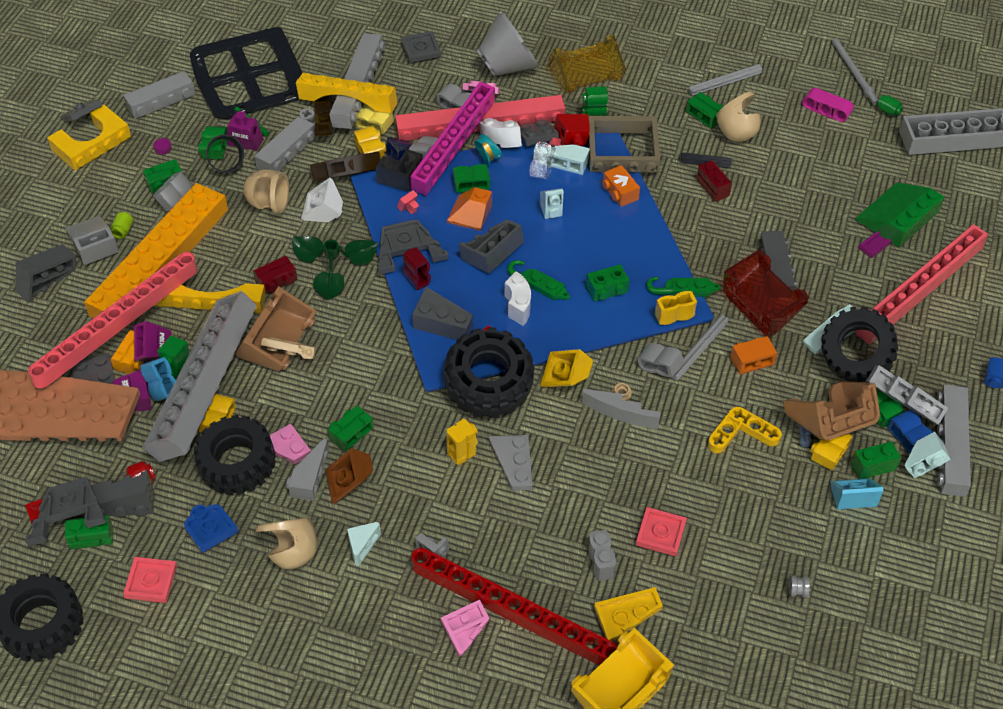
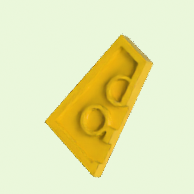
(626, 611)

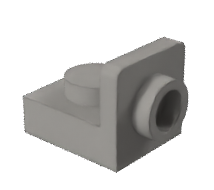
(428, 543)

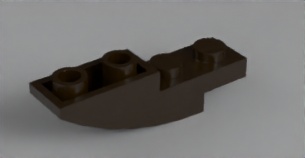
(345, 166)

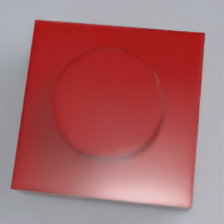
(32, 509)

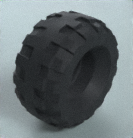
(484, 396)

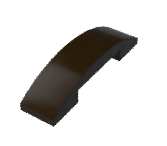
(322, 116)

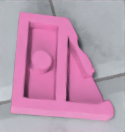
(465, 625)

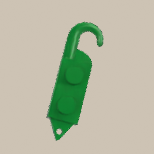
(541, 282)
(699, 286)

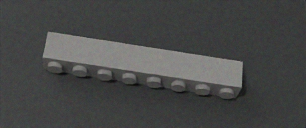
(361, 69)

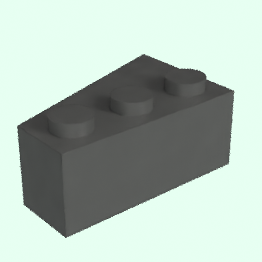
(492, 247)
(127, 496)

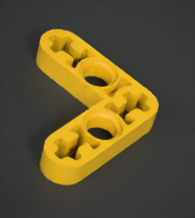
(738, 424)

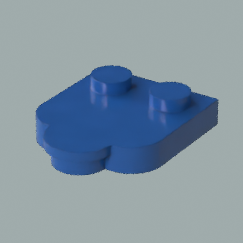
(209, 526)

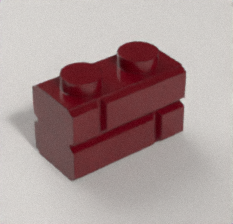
(714, 180)
(275, 274)

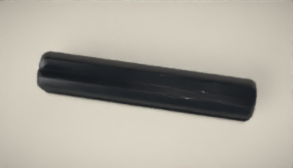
(700, 159)

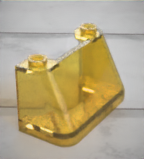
(587, 64)

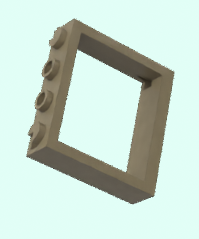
(624, 124)

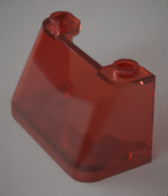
(762, 293)

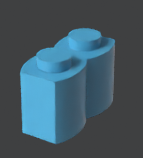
(159, 378)

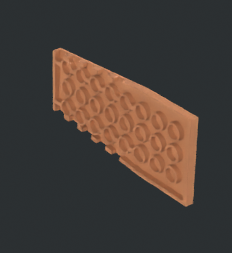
(63, 408)

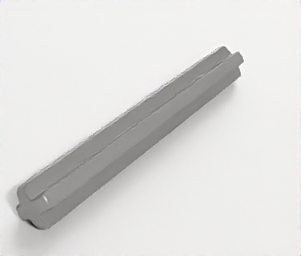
(725, 79)
(701, 345)

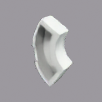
(502, 133)
(519, 296)

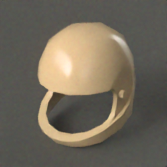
(735, 123)
(267, 189)
(295, 542)

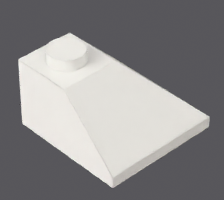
(323, 203)

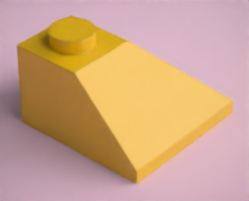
(566, 368)

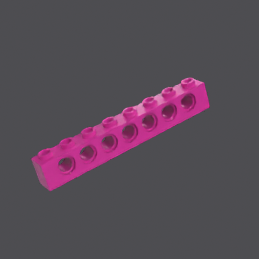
(452, 138)

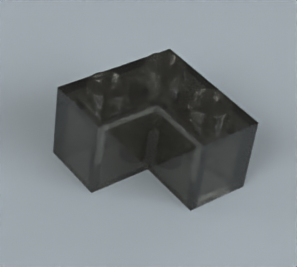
(398, 172)

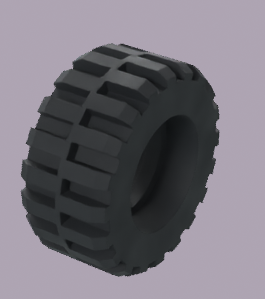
(859, 320)
(241, 475)
(53, 636)

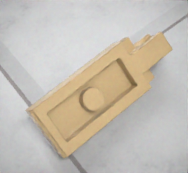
(290, 347)

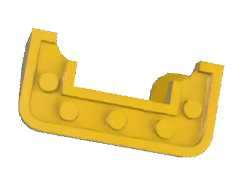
(625, 677)

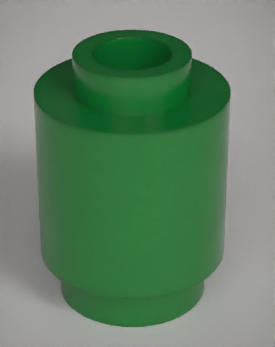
(890, 105)

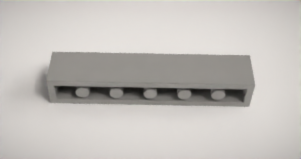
(954, 433)

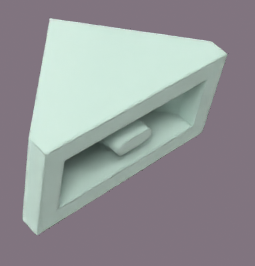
(362, 540)

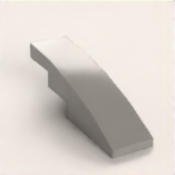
(907, 395)
(626, 411)

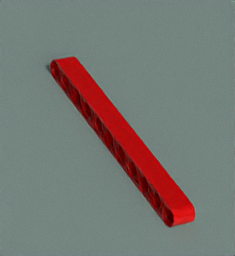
(508, 599)

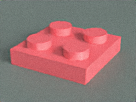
(661, 531)
(150, 580)

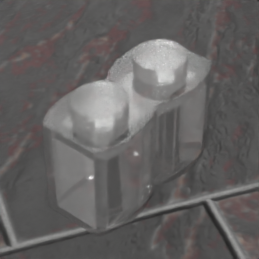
(543, 155)

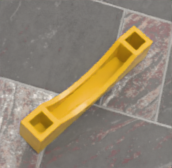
(378, 97)
(188, 298)

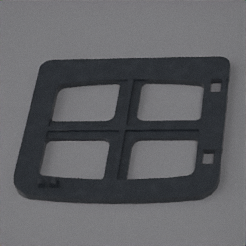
(286, 62)

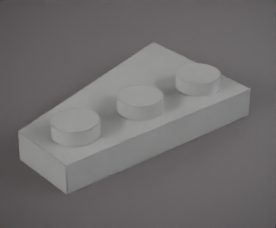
(515, 460)

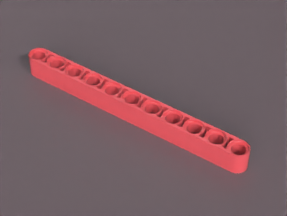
(112, 320)

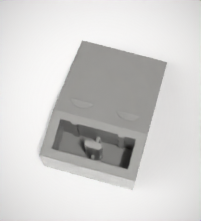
(92, 239)

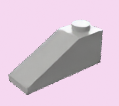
(308, 473)

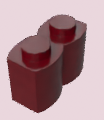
(416, 268)

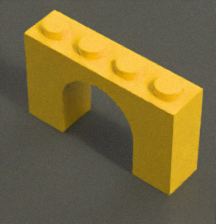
(79, 153)

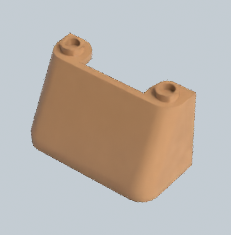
(281, 318)
(849, 409)

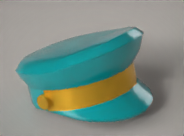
(487, 149)

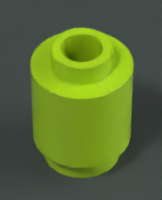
(121, 225)

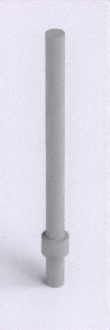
(868, 90)

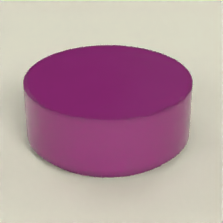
(162, 146)

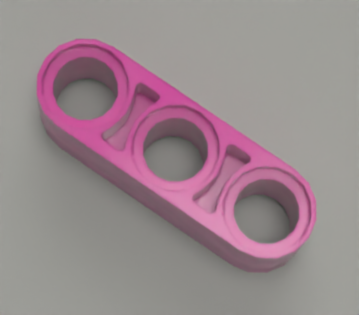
(828, 104)

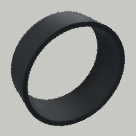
(236, 142)

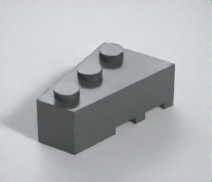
(43, 269)
(441, 316)

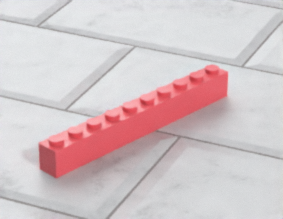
(524, 111)
(928, 278)

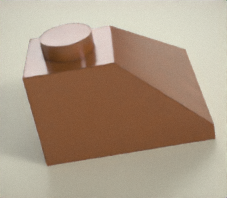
(348, 473)

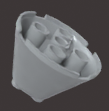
(504, 49)

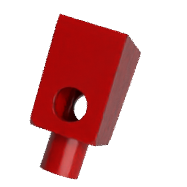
(573, 128)

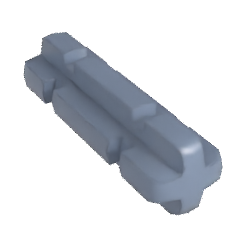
(805, 437)

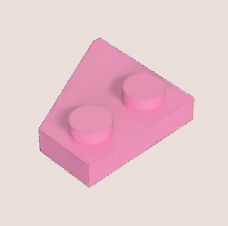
(466, 86)
(289, 444)

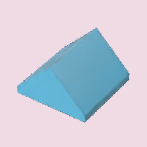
(856, 493)

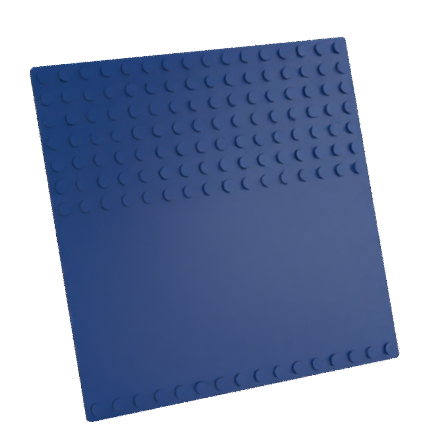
(585, 239)

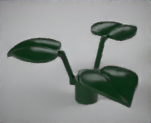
(329, 284)

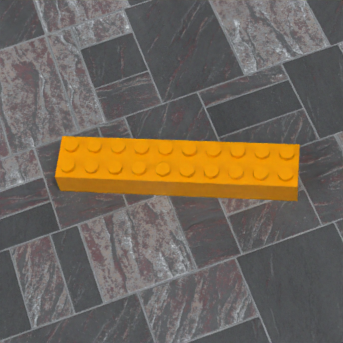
(174, 234)

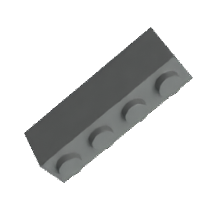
(775, 247)

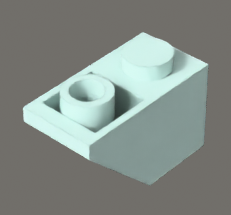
(551, 203)
(926, 455)

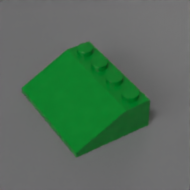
(901, 211)

